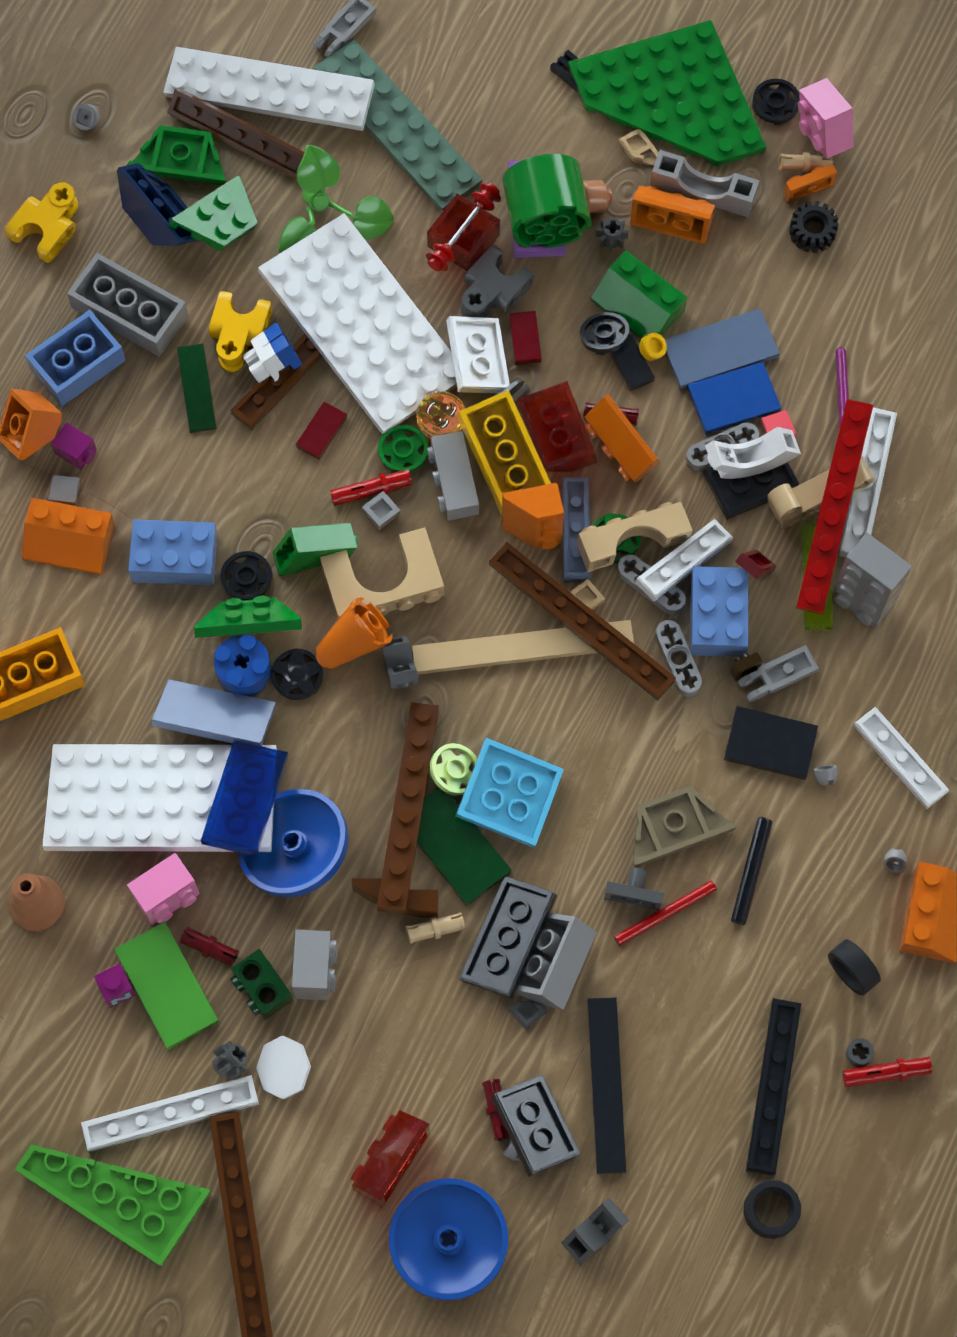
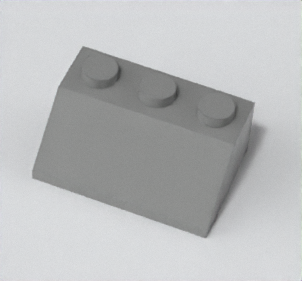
(556, 961)

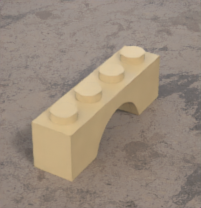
(665, 525)

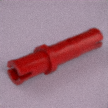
(371, 487)
(899, 1070)

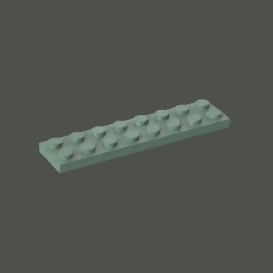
(405, 131)

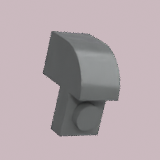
(399, 663)
(595, 1231)

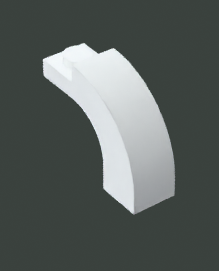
(753, 456)

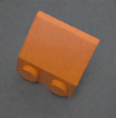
(28, 422)

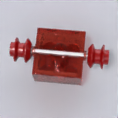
(464, 230)

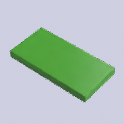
(166, 985)

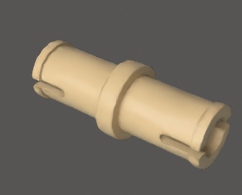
(802, 162)
(435, 928)

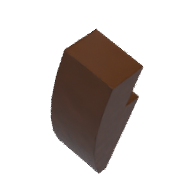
(420, 902)

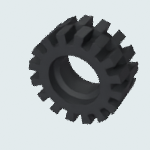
(818, 214)

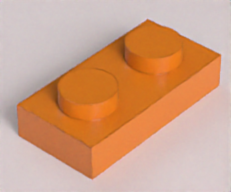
(817, 180)

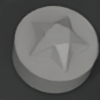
(86, 117)

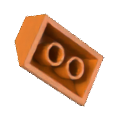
(672, 214)
(620, 440)
(534, 515)
(67, 536)
(931, 914)

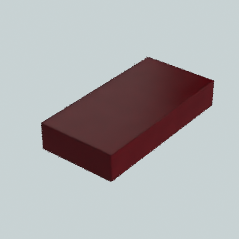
(525, 337)
(321, 430)
(756, 564)

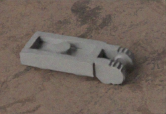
(345, 25)
(781, 673)

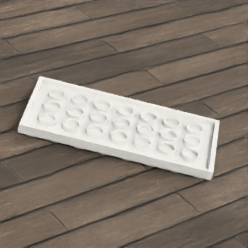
(361, 322)
(134, 797)

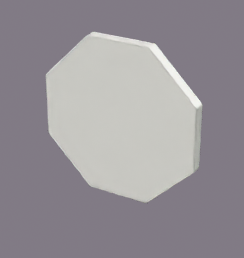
(283, 1067)

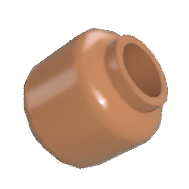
(597, 196)

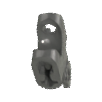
(491, 288)

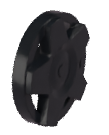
(776, 101)
(604, 334)
(246, 576)
(296, 674)

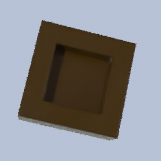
(745, 664)

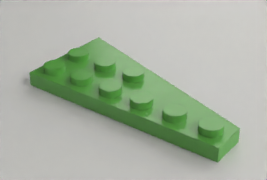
(127, 1203)

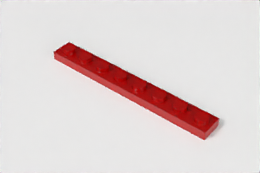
(834, 507)

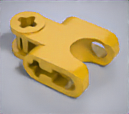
(46, 217)
(236, 330)

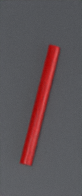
(665, 913)

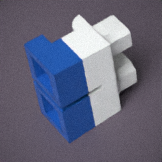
(271, 354)

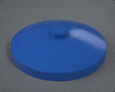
(306, 845)
(448, 1239)

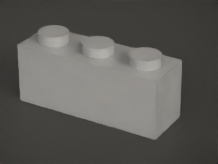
(453, 476)

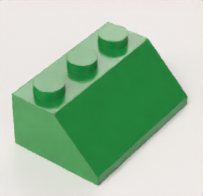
(639, 296)

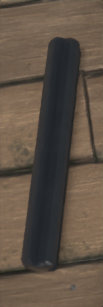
(751, 871)

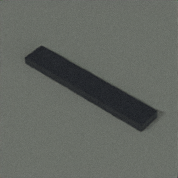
(606, 1086)
(773, 1087)

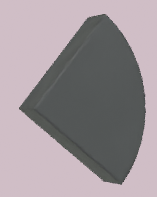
(527, 1012)

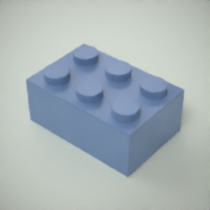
(75, 358)
(173, 552)
(718, 611)

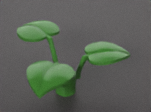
(315, 173)

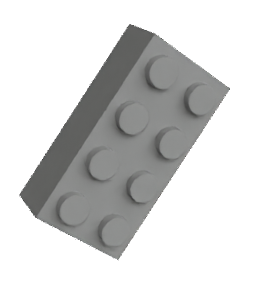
(128, 304)
(870, 581)

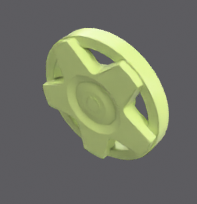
(452, 769)

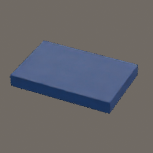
(734, 398)

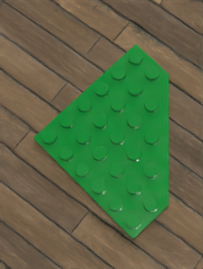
(673, 91)

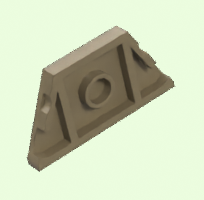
(675, 824)

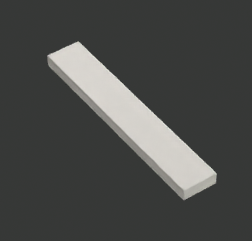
(865, 502)
(169, 1113)

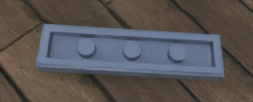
(576, 518)

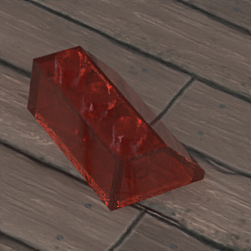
(557, 429)
(390, 1157)

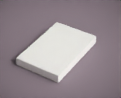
(477, 354)

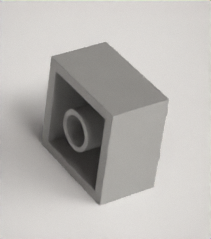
(313, 963)

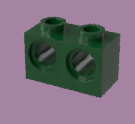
(266, 981)

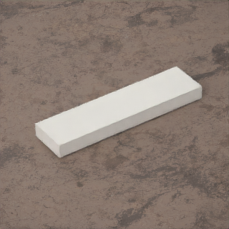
(681, 560)
(901, 758)

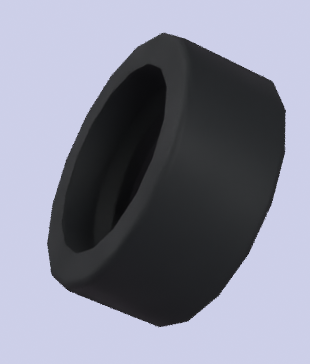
(854, 967)
(793, 1201)

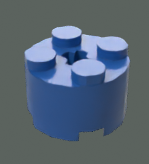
(238, 651)

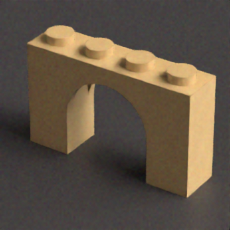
(420, 584)

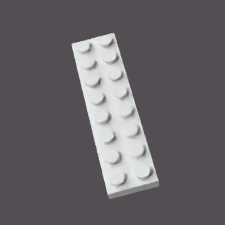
(271, 88)

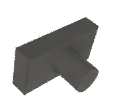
(634, 891)

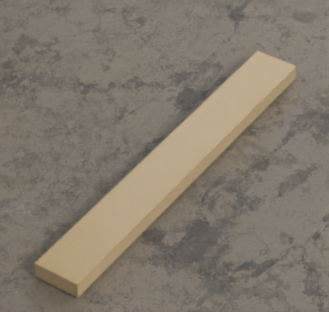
(505, 649)

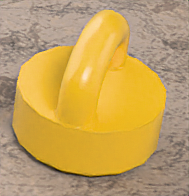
(652, 346)

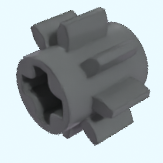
(612, 226)
(230, 1060)

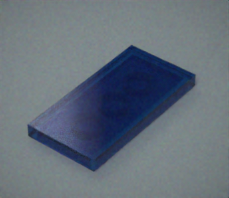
(244, 798)

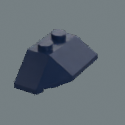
(151, 205)

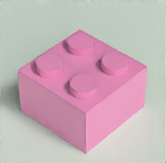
(826, 118)
(164, 890)

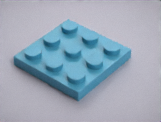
(509, 792)

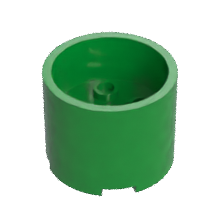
(546, 200)

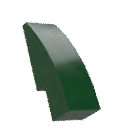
(196, 388)

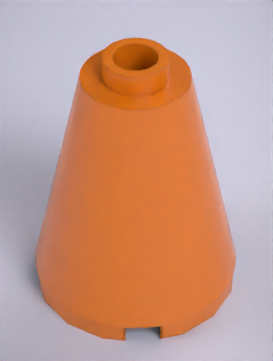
(353, 635)

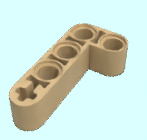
(805, 500)

